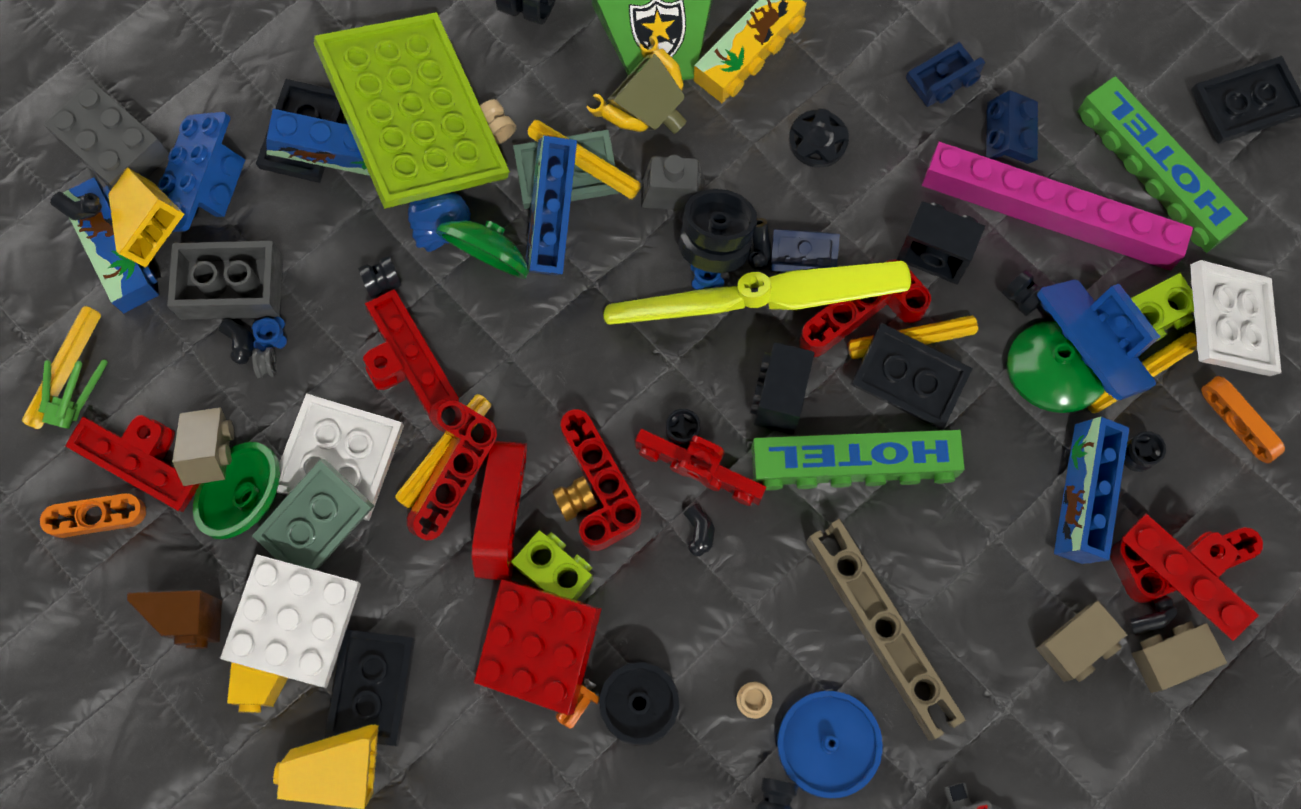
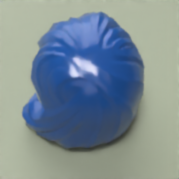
(430, 212)

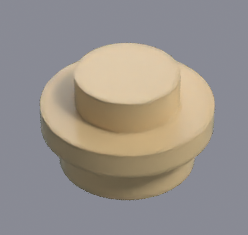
(754, 700)

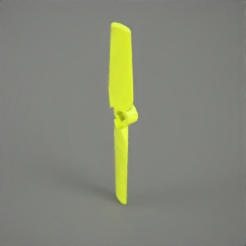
(783, 291)

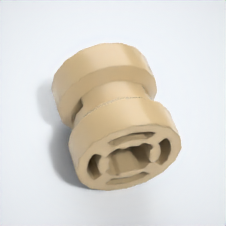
(500, 125)

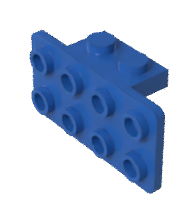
(201, 168)
(1105, 333)

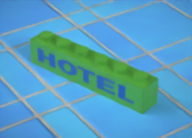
(1161, 164)
(858, 459)

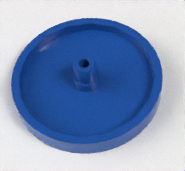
(829, 744)

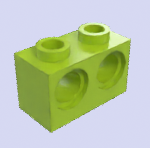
(1155, 305)
(547, 576)

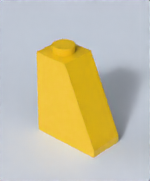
(141, 217)
(253, 688)
(331, 770)

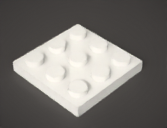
(1235, 319)
(348, 438)
(291, 621)

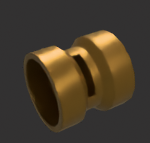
(574, 498)

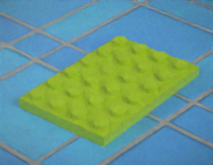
(410, 109)

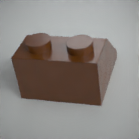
(184, 616)

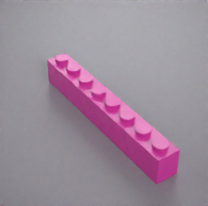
(1057, 206)

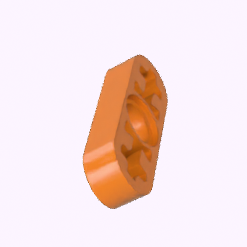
(1243, 419)
(79, 509)

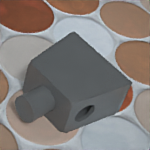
(671, 182)

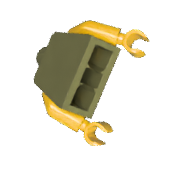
(646, 95)

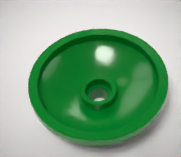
(485, 244)
(1048, 378)
(240, 501)

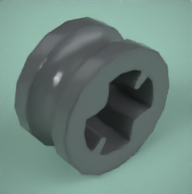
(264, 362)

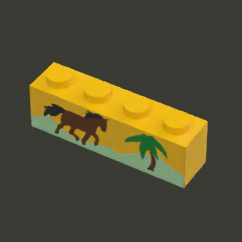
(747, 46)

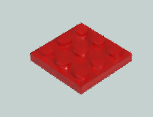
(537, 646)

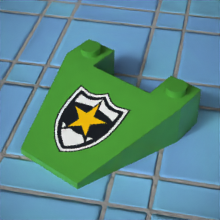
(675, 23)

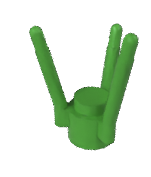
(61, 410)

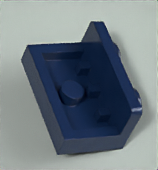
(944, 74)
(1012, 127)
(803, 250)

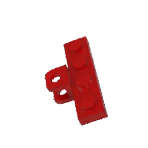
(404, 354)
(135, 457)
(700, 463)
(1194, 572)

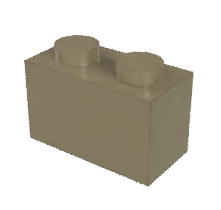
(202, 446)
(1082, 642)
(1178, 657)

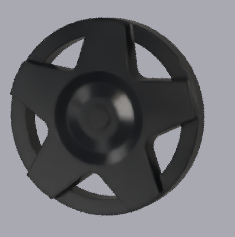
(818, 138)

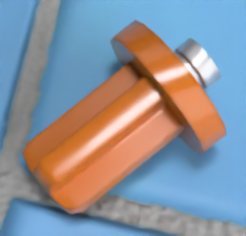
(584, 699)

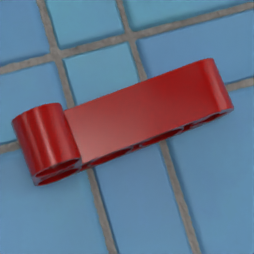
(860, 312)
(445, 472)
(595, 475)
(499, 511)
(1132, 571)

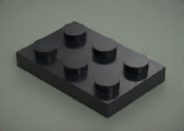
(1249, 99)
(307, 101)
(911, 376)
(371, 684)

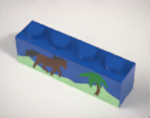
(314, 141)
(550, 205)
(123, 279)
(1091, 491)

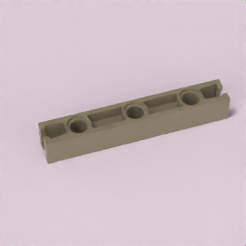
(900, 652)

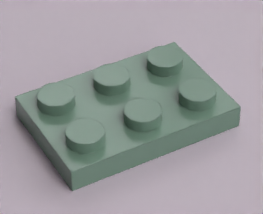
(584, 184)
(313, 518)

